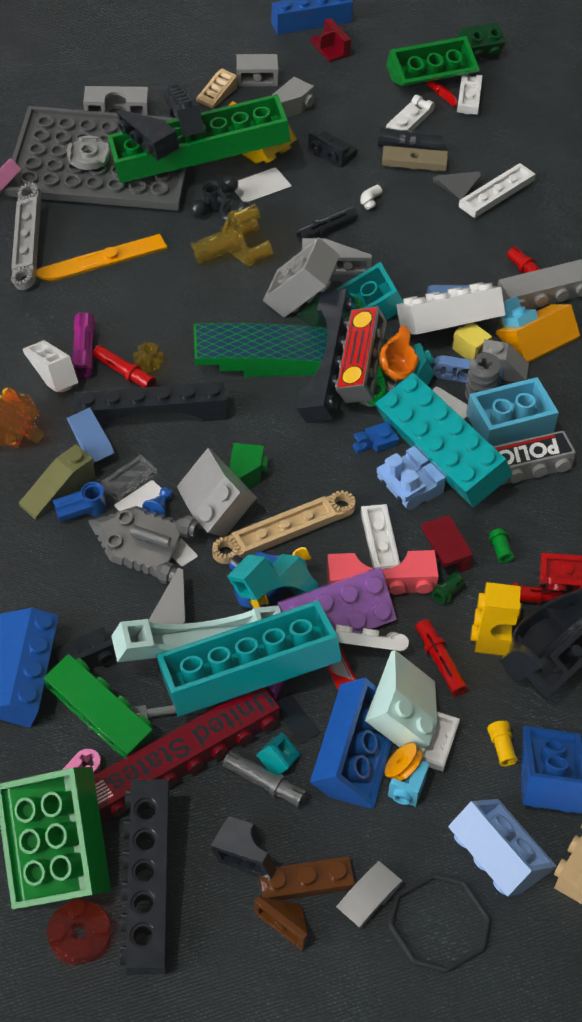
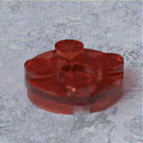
(73, 915)

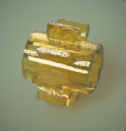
(148, 356)

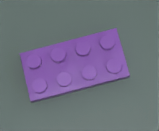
(353, 601)

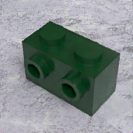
(484, 39)

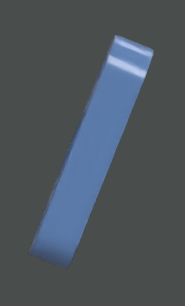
(454, 375)

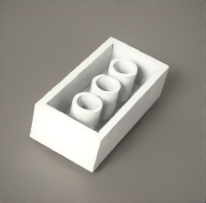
(451, 308)

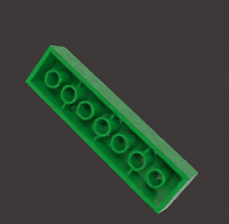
(227, 133)

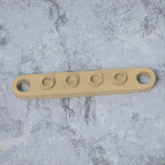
(284, 526)

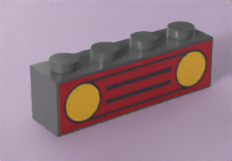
(361, 355)

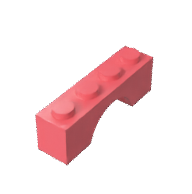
(413, 575)

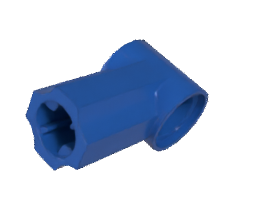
(89, 501)

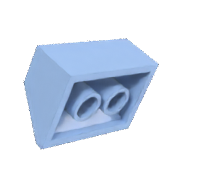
(501, 846)

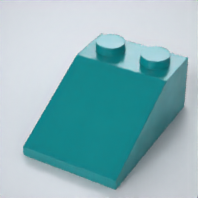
(375, 289)

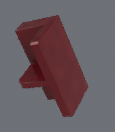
(333, 43)
(448, 543)

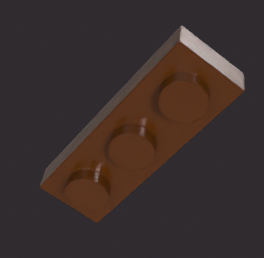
(308, 879)

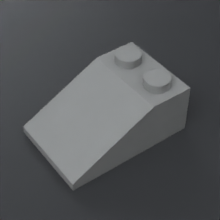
(215, 494)

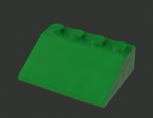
(53, 837)

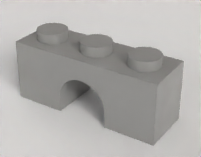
(116, 97)

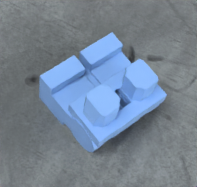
(411, 478)

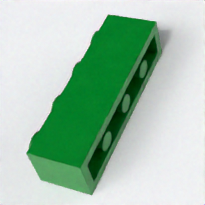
(98, 707)

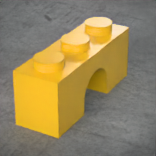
(494, 618)

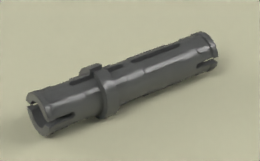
(269, 781)

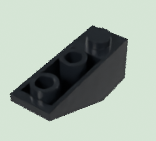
(150, 133)

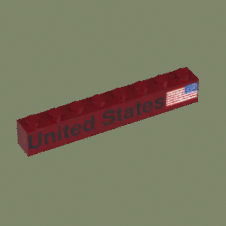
(187, 748)

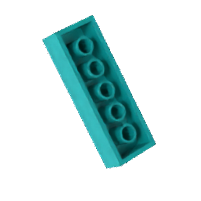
(444, 439)
(248, 658)

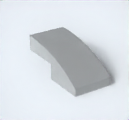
(369, 894)

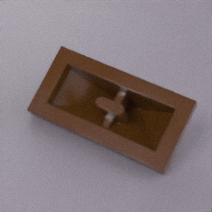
(284, 918)

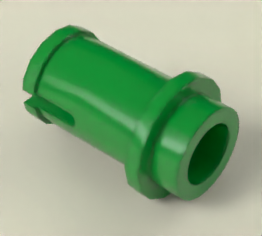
(501, 545)

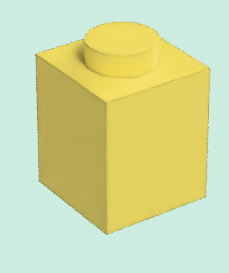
(469, 340)

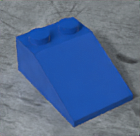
(551, 769)

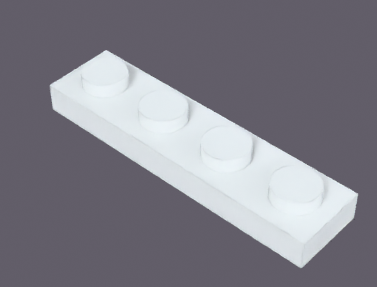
(496, 190)

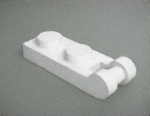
(469, 94)
(411, 115)
(371, 638)

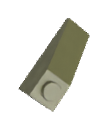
(61, 478)

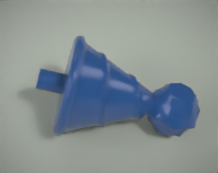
(158, 504)

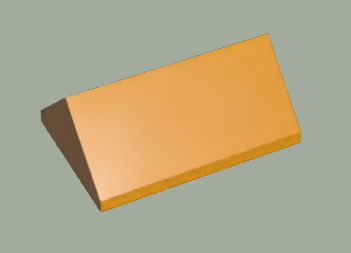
(551, 331)

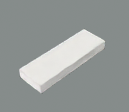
(380, 536)

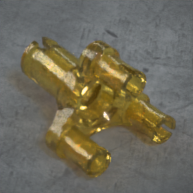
(231, 239)

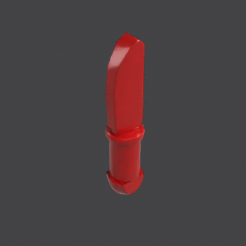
(442, 92)

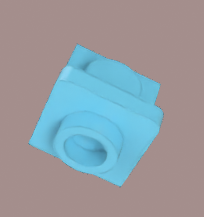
(516, 315)
(409, 790)

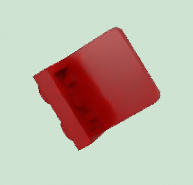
(560, 571)

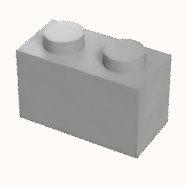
(256, 70)

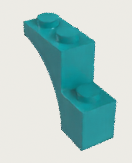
(258, 575)

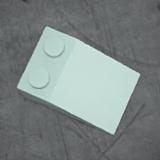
(404, 703)

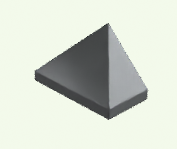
(458, 183)

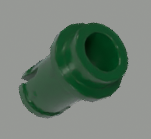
(444, 592)

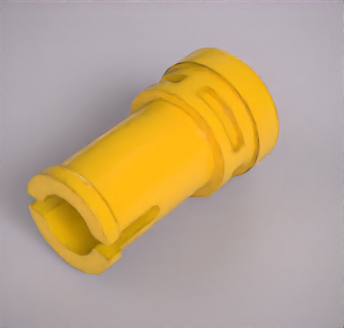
(501, 736)

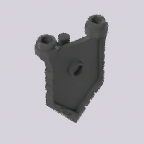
(143, 539)

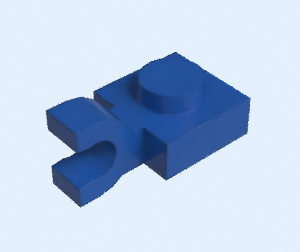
(377, 436)

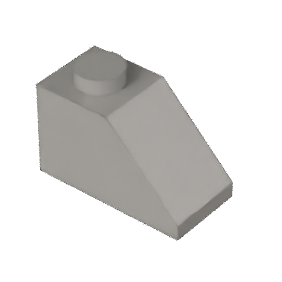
(513, 364)

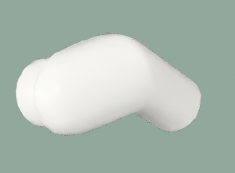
(368, 196)

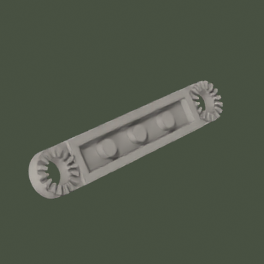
(26, 236)

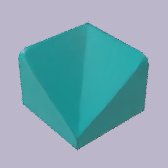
(278, 754)

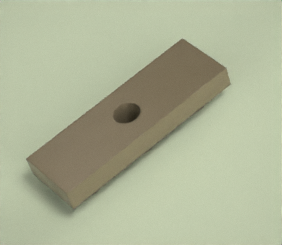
(414, 158)

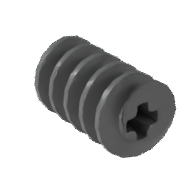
(482, 373)

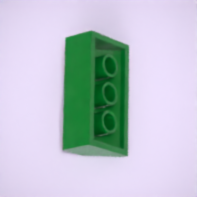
(431, 61)

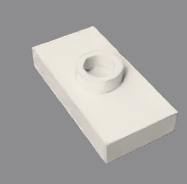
(441, 741)

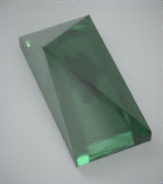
(309, 313)

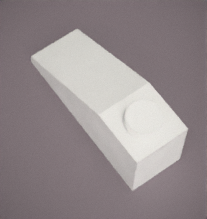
(52, 365)

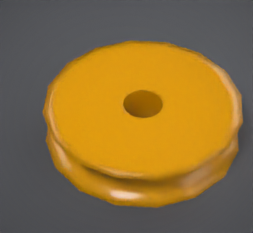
(403, 762)

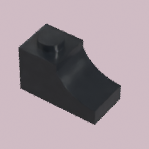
(239, 845)

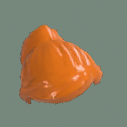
(398, 356)

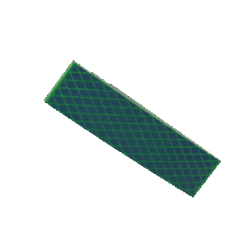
(260, 348)

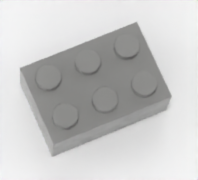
(302, 278)

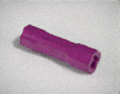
(83, 344)

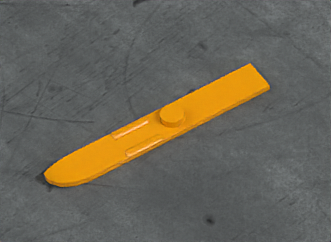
(102, 258)

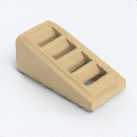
(219, 88)

